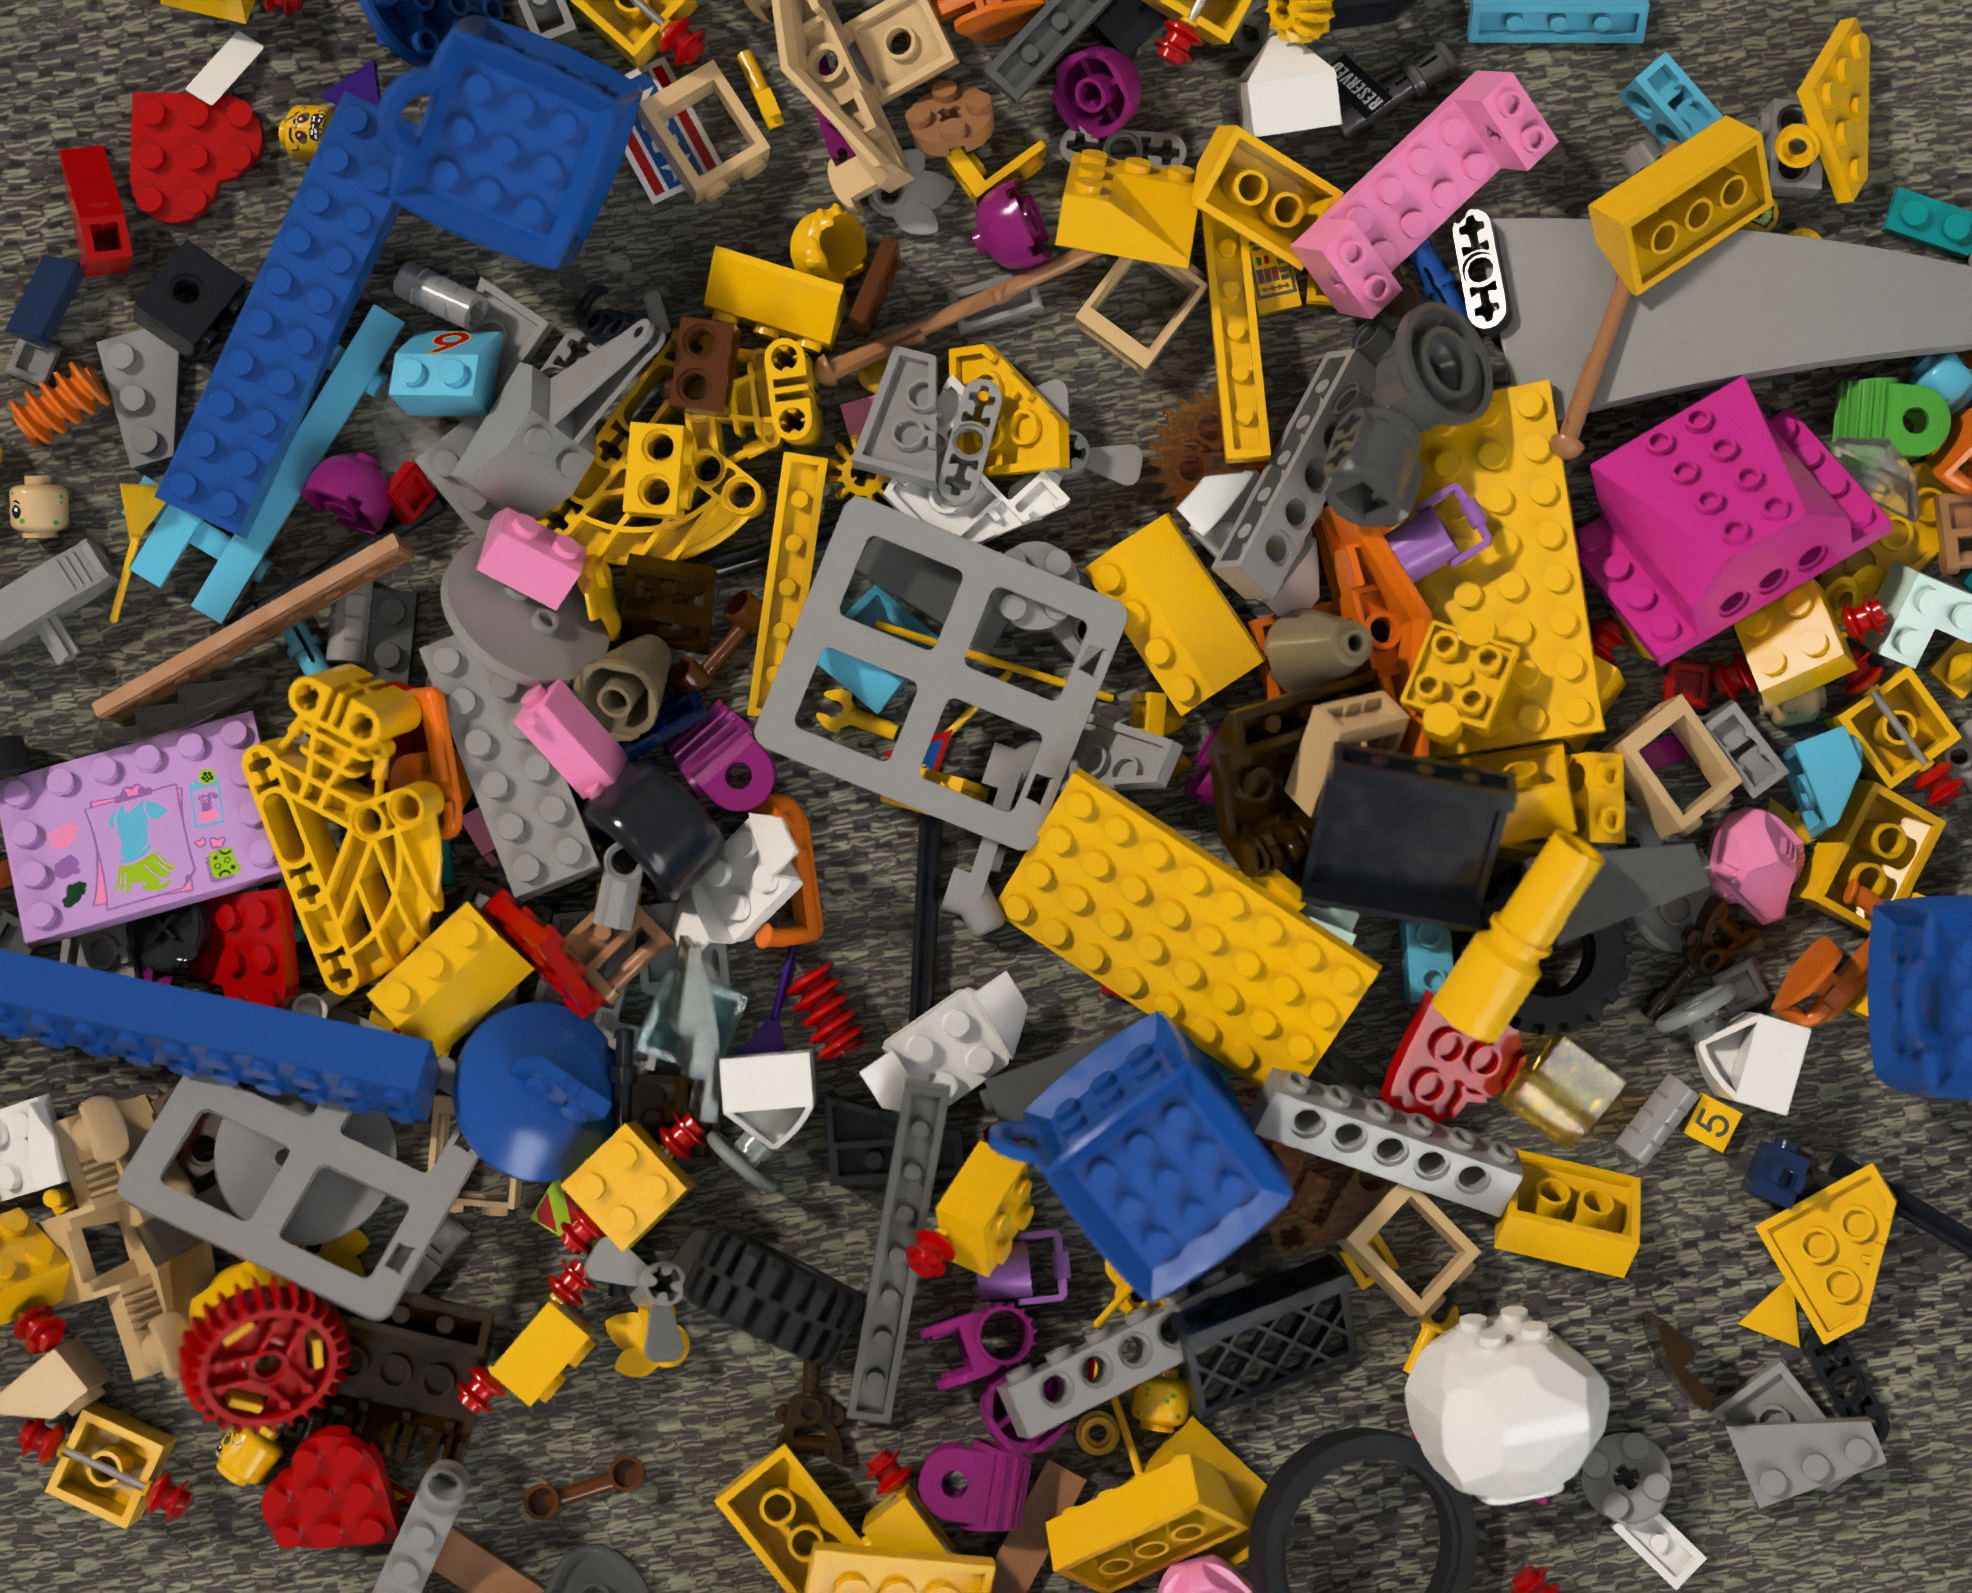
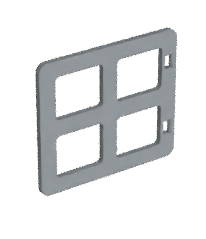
(938, 672)
(312, 1145)

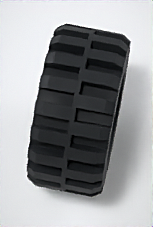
(1588, 991)
(772, 1296)

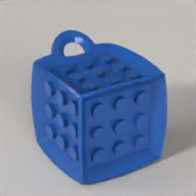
(510, 141)
(1922, 995)
(1151, 1157)

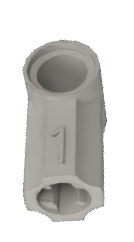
(617, 894)

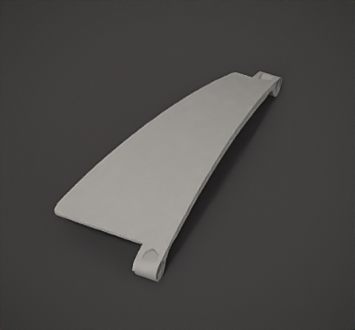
(1736, 310)

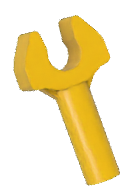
(761, 91)
(855, 717)
(60, 1200)
(1430, 1331)

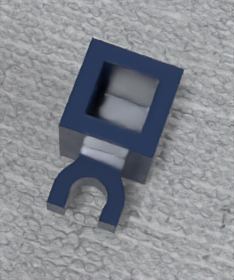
(1776, 1172)

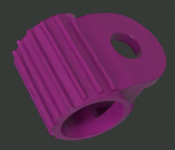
(713, 749)
(968, 1339)
(994, 1489)

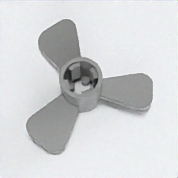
(1114, 462)
(625, 1268)

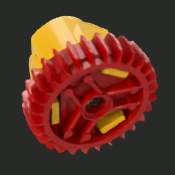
(260, 1350)

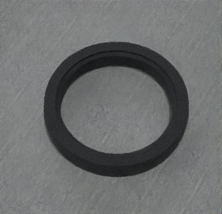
(1325, 1454)

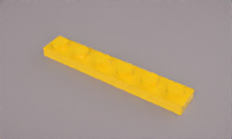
(1235, 343)
(788, 566)

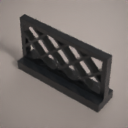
(1261, 1307)

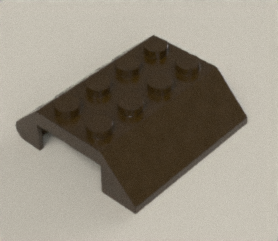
(1252, 766)
(407, 1377)

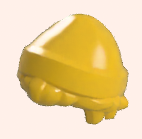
(829, 245)

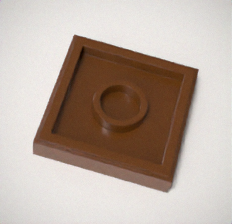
(875, 287)

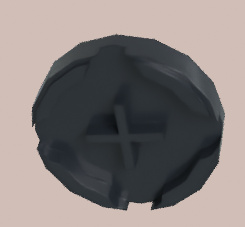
(171, 938)

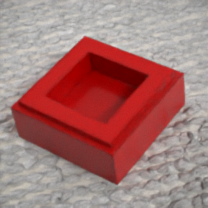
(409, 492)
(1690, 680)

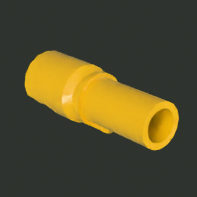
(1503, 961)

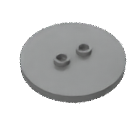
(516, 632)
(332, 1204)

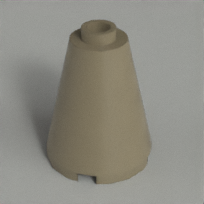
(1314, 648)
(626, 686)

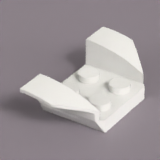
(1212, 514)
(742, 886)
(952, 1043)
(29, 1148)

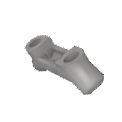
(969, 892)
(424, 1529)

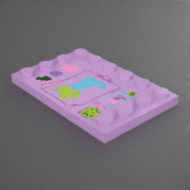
(135, 831)

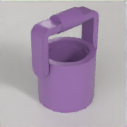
(1425, 542)
(1013, 1277)

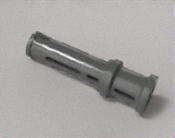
(1411, 82)

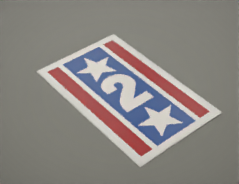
(686, 129)

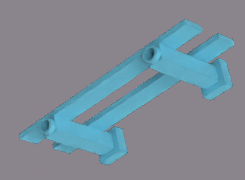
(243, 559)

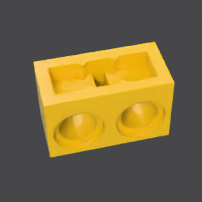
(645, 471)
(1598, 797)

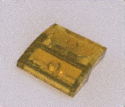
(1562, 1092)

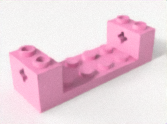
(1418, 187)

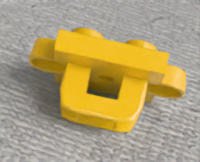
(1459, 677)

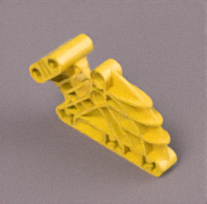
(766, 398)
(347, 725)

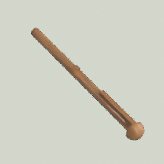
(829, 371)
(1566, 443)

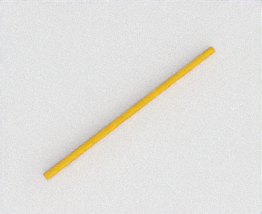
(889, 628)

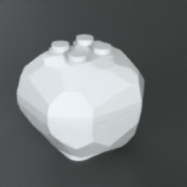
(1505, 1407)

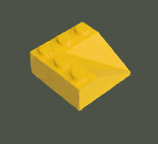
(1128, 209)

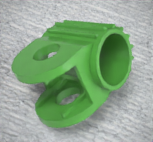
(1877, 411)

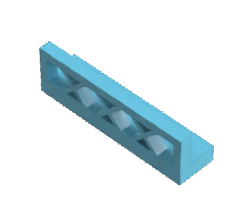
(1557, 21)

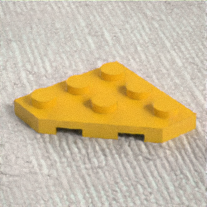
(1838, 107)
(1028, 431)
(1834, 1249)

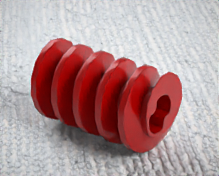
(826, 1013)

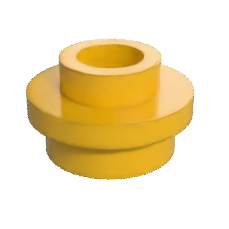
(1797, 158)
(1101, 1446)

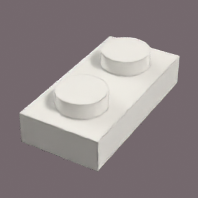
(1662, 1548)

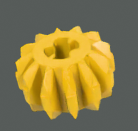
(1300, 19)
(866, 487)

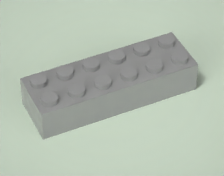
(520, 793)

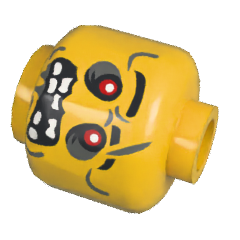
(304, 130)
(248, 1457)

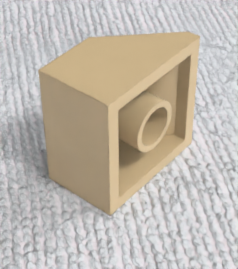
(57, 1384)

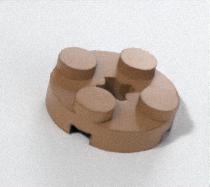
(950, 119)

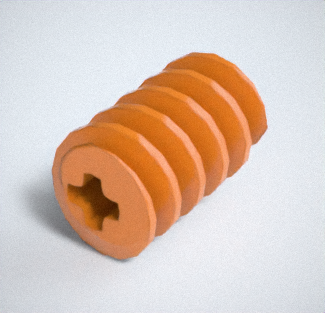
(59, 403)

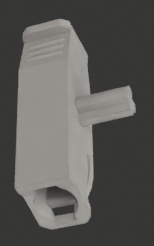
(52, 592)

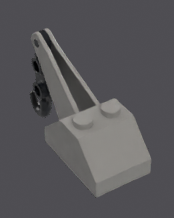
(543, 427)

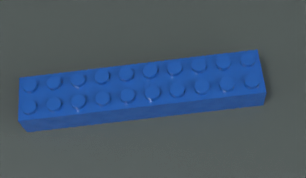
(288, 325)
(217, 1037)

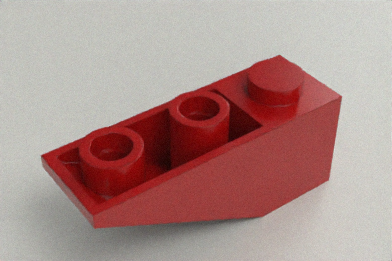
(96, 211)

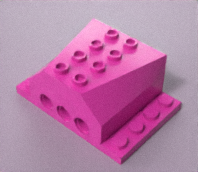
(1718, 519)

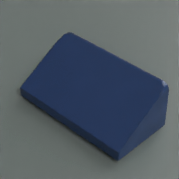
(45, 300)

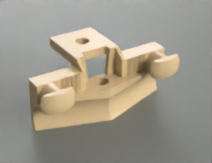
(854, 106)
(145, 1301)

